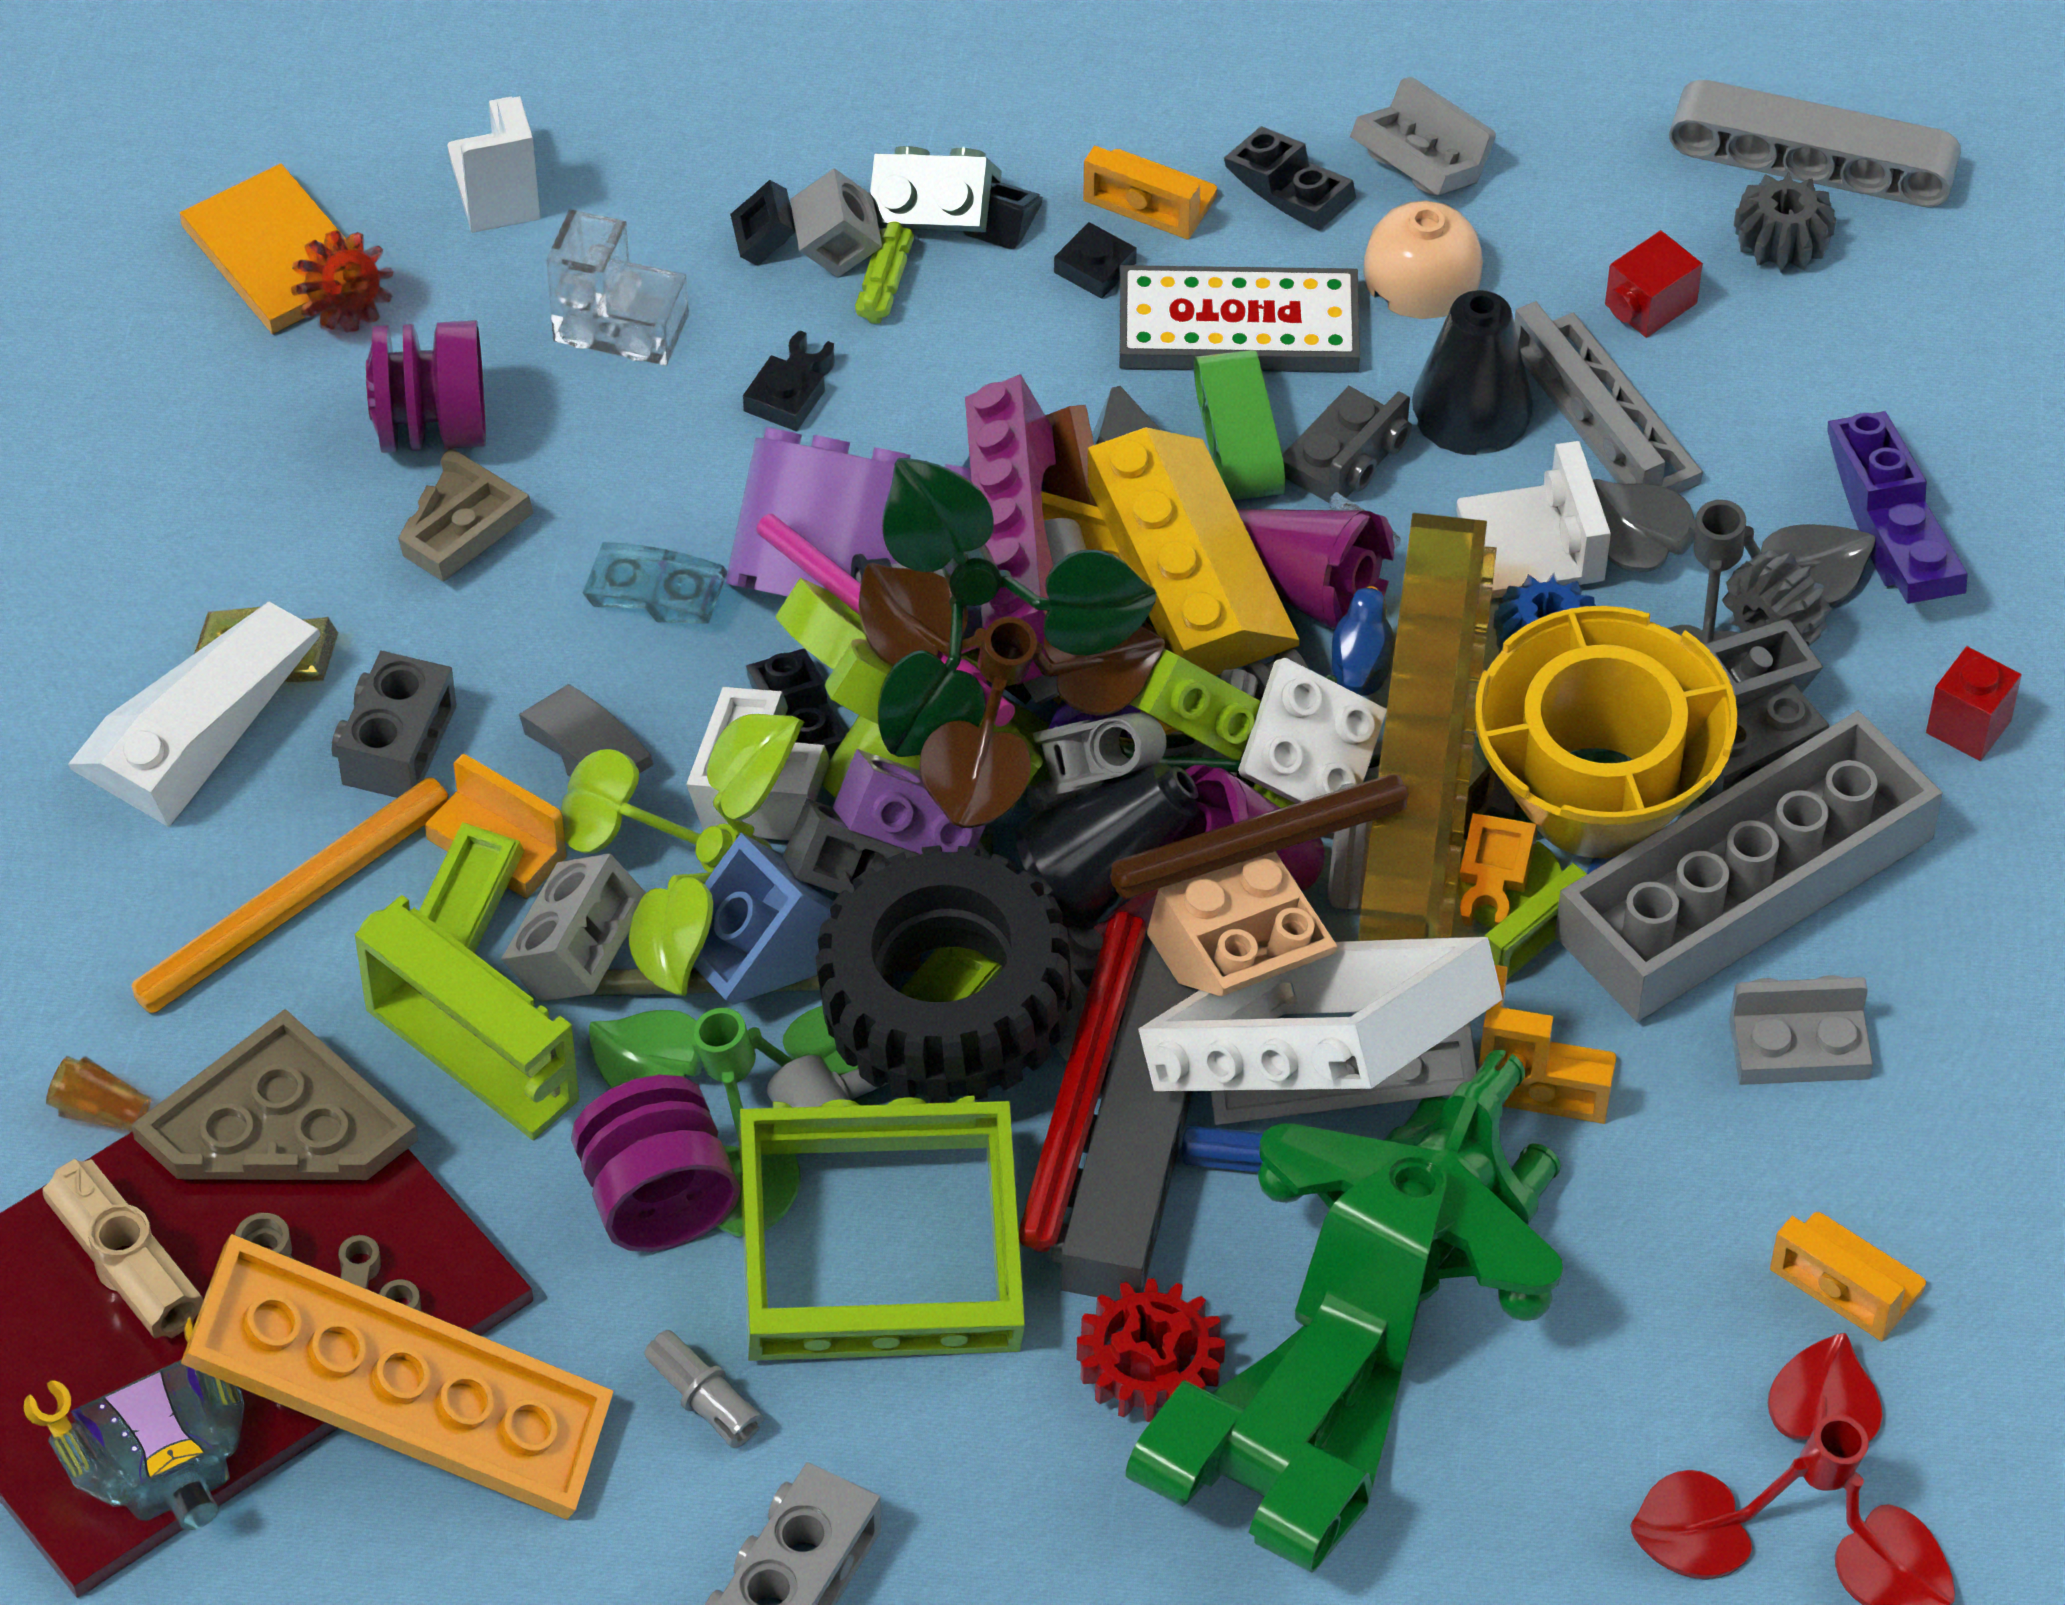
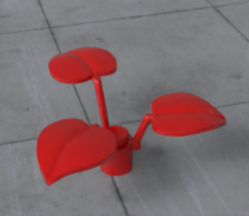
(1832, 1403)

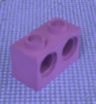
(894, 807)

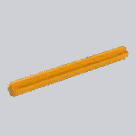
(288, 896)

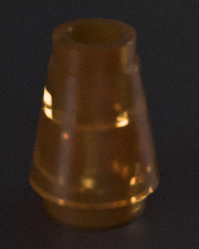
(95, 1095)

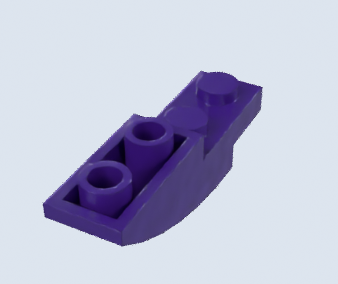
(1890, 503)

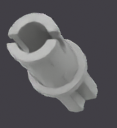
(704, 1389)

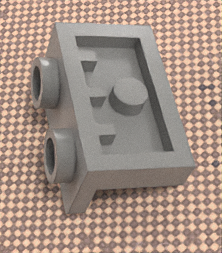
(1800, 1030)

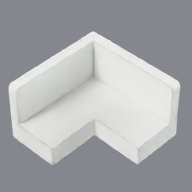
(498, 170)
(797, 781)

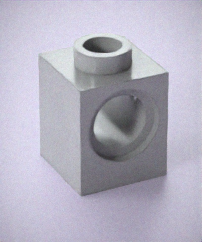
(836, 223)

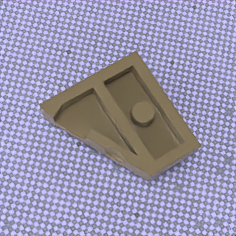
(461, 516)

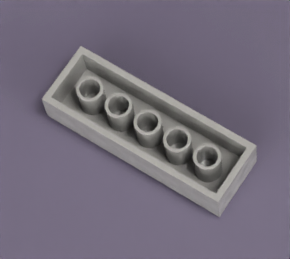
(1747, 865)

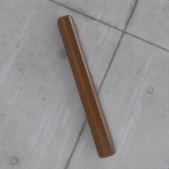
(1259, 835)

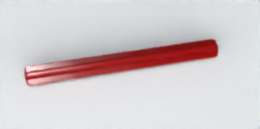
(1082, 1082)

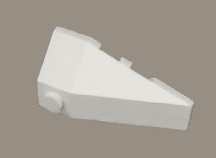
(185, 723)

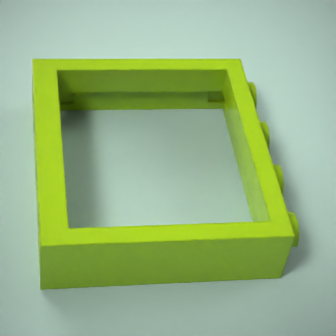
(885, 1328)

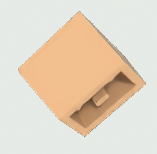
(1237, 926)

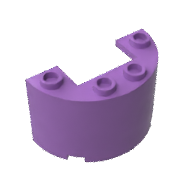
(818, 493)

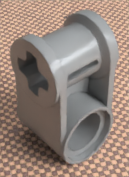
(1090, 751)

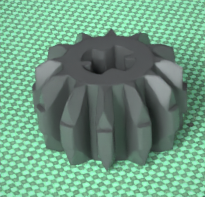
(1784, 221)
(1773, 590)

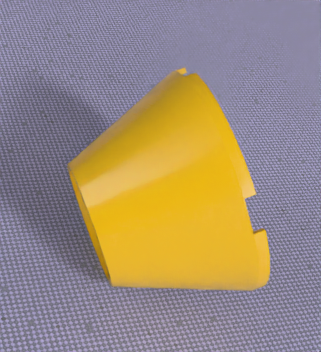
(1611, 685)

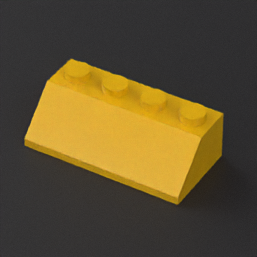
(1191, 546)

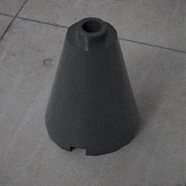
(1474, 379)
(1087, 834)

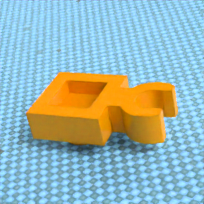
(1495, 860)

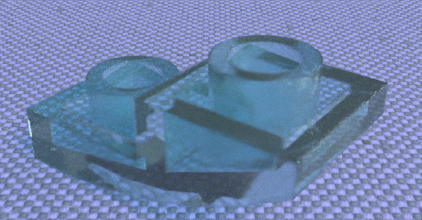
(662, 581)

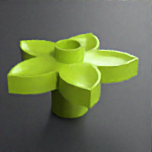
(837, 639)

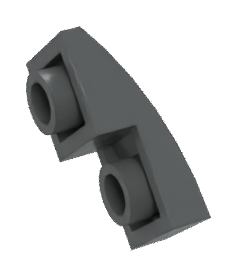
(579, 726)

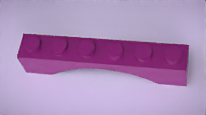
(1008, 456)

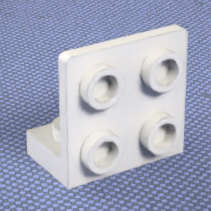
(1546, 526)
(1309, 735)

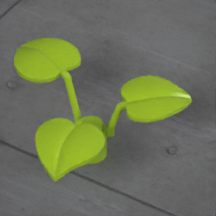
(675, 921)

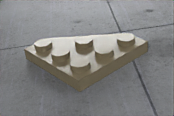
(276, 1112)

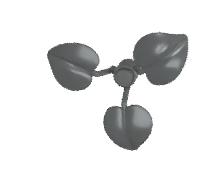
(1653, 520)

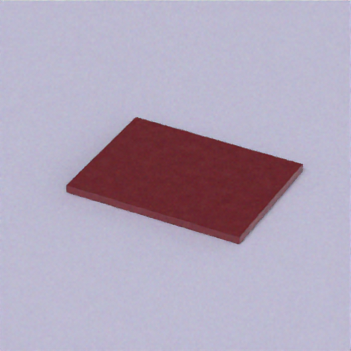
(80, 1333)

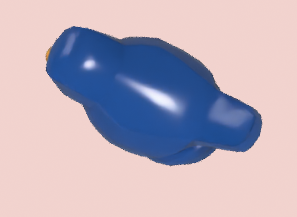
(1363, 643)

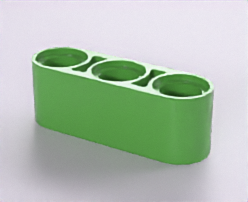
(1239, 424)

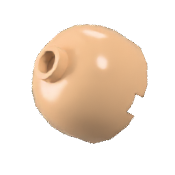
(1422, 259)

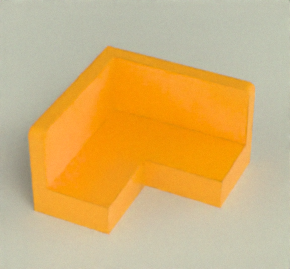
(1558, 1076)

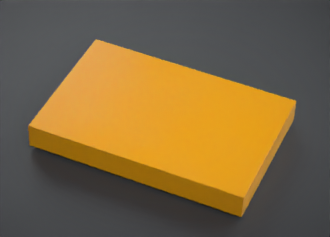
(256, 236)

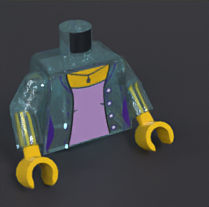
(150, 1442)

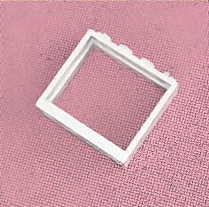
(1404, 999)

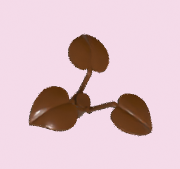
(970, 769)

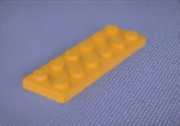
(398, 1377)

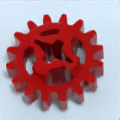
(1166, 1329)

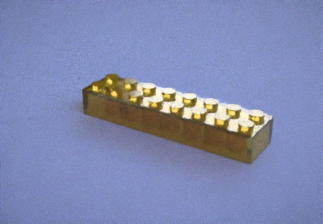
(1429, 705)

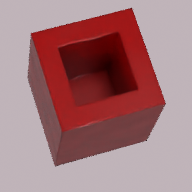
(1653, 284)
(1973, 703)

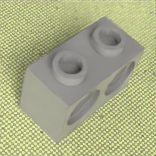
(574, 928)

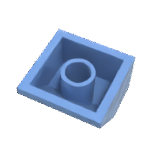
(760, 924)

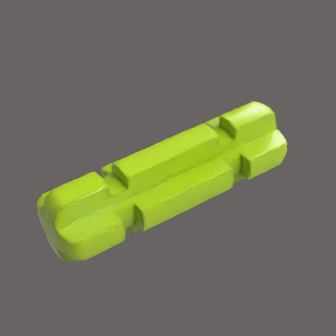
(884, 273)

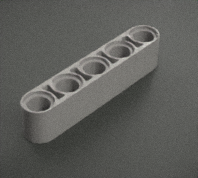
(1815, 142)

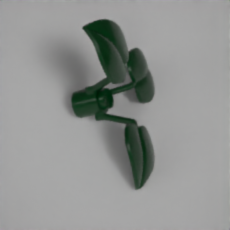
(943, 523)

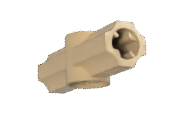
(141, 1273)

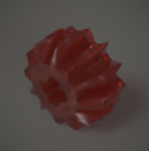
(326, 293)

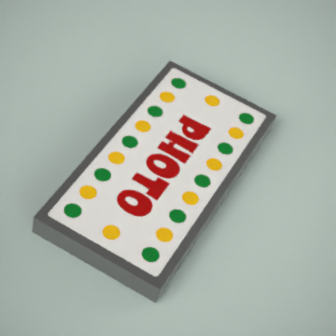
(1286, 314)

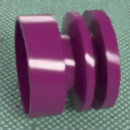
(427, 386)
(655, 1163)

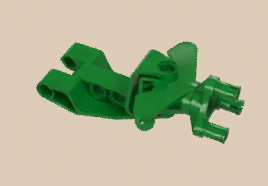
(1400, 1217)

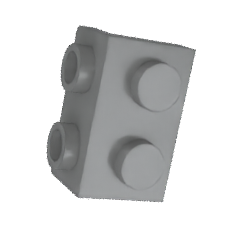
(1426, 139)

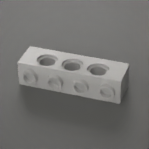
(816, 1511)

